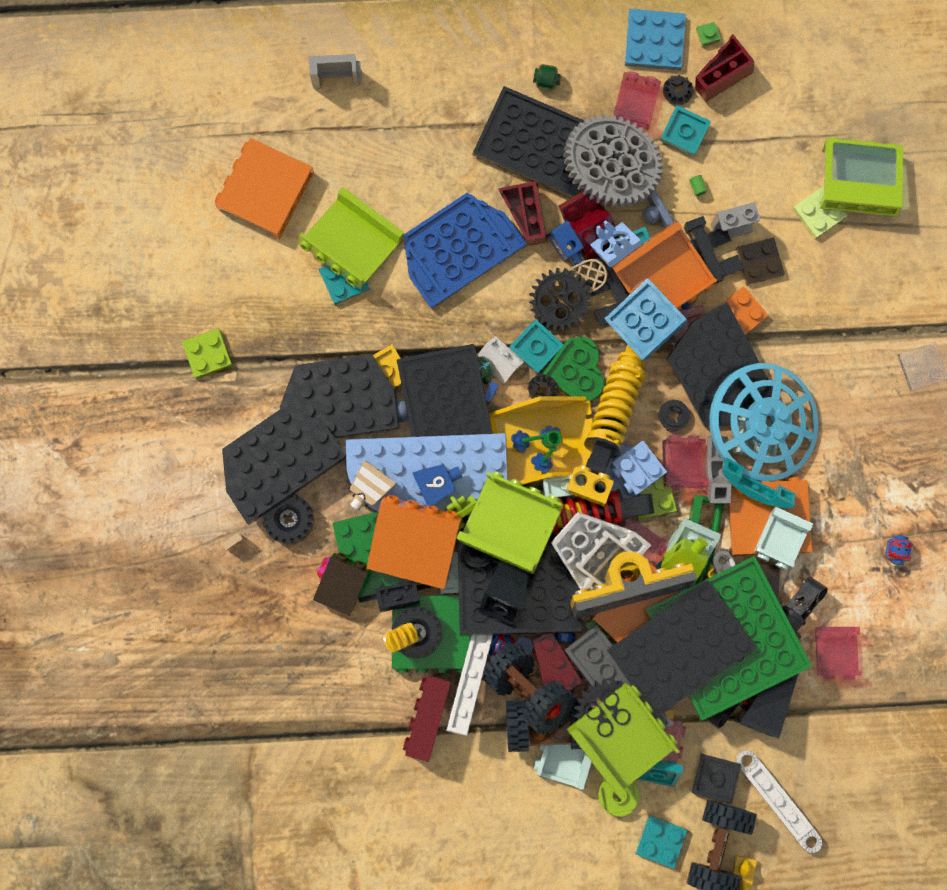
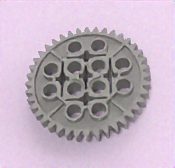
(634, 150)

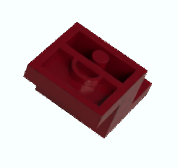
(584, 217)

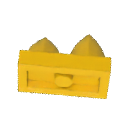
(744, 868)

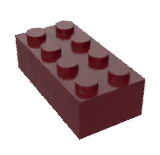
(428, 717)

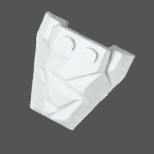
(591, 545)

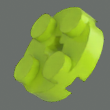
(615, 807)

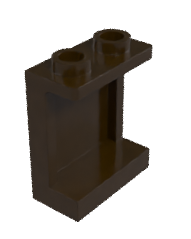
(341, 583)

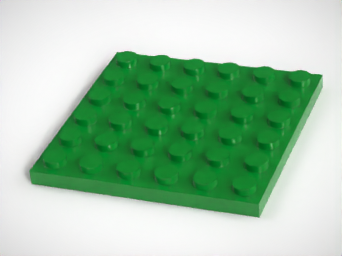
(762, 618)

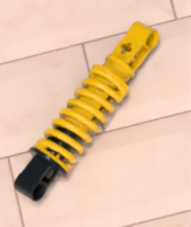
(614, 409)

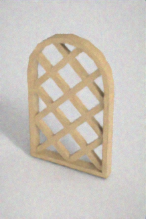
(587, 276)

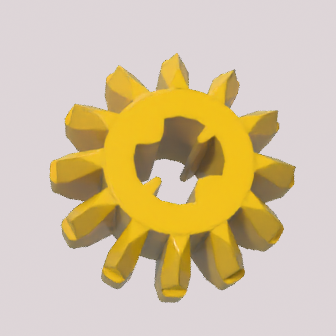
(400, 637)

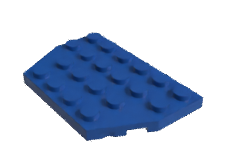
(458, 247)

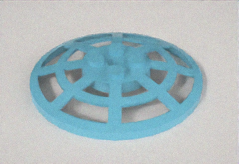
(756, 423)

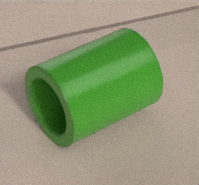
(698, 185)

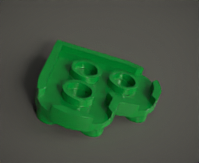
(576, 369)

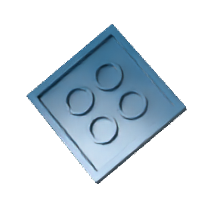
(655, 39)
(646, 319)

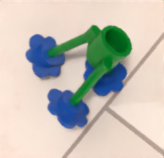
(549, 438)

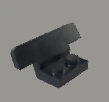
(396, 596)

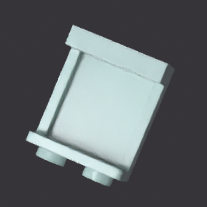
(558, 485)
(782, 538)
(563, 765)

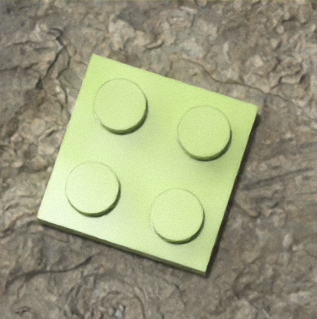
(817, 219)

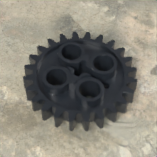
(571, 285)
(601, 692)

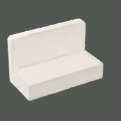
(502, 359)

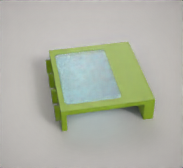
(863, 177)

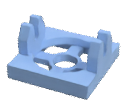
(615, 252)

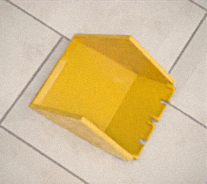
(534, 415)

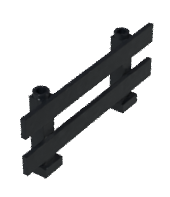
(702, 243)

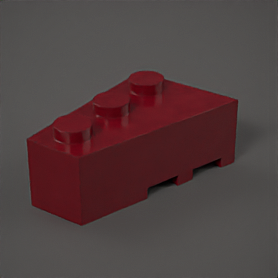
(724, 70)
(527, 210)
(553, 662)

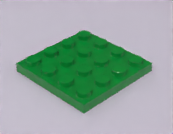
(355, 540)

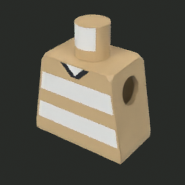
(369, 485)

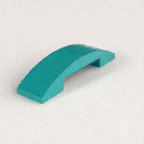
(754, 489)

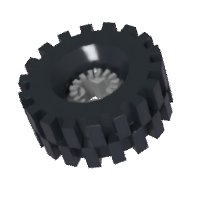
(291, 532)
(430, 632)

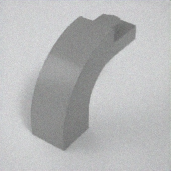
(718, 486)

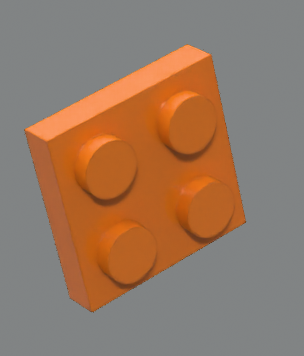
(746, 310)

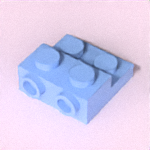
(638, 468)

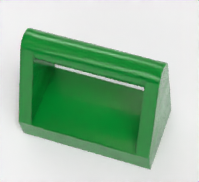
(696, 509)

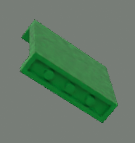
(452, 648)

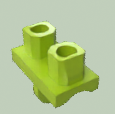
(462, 506)

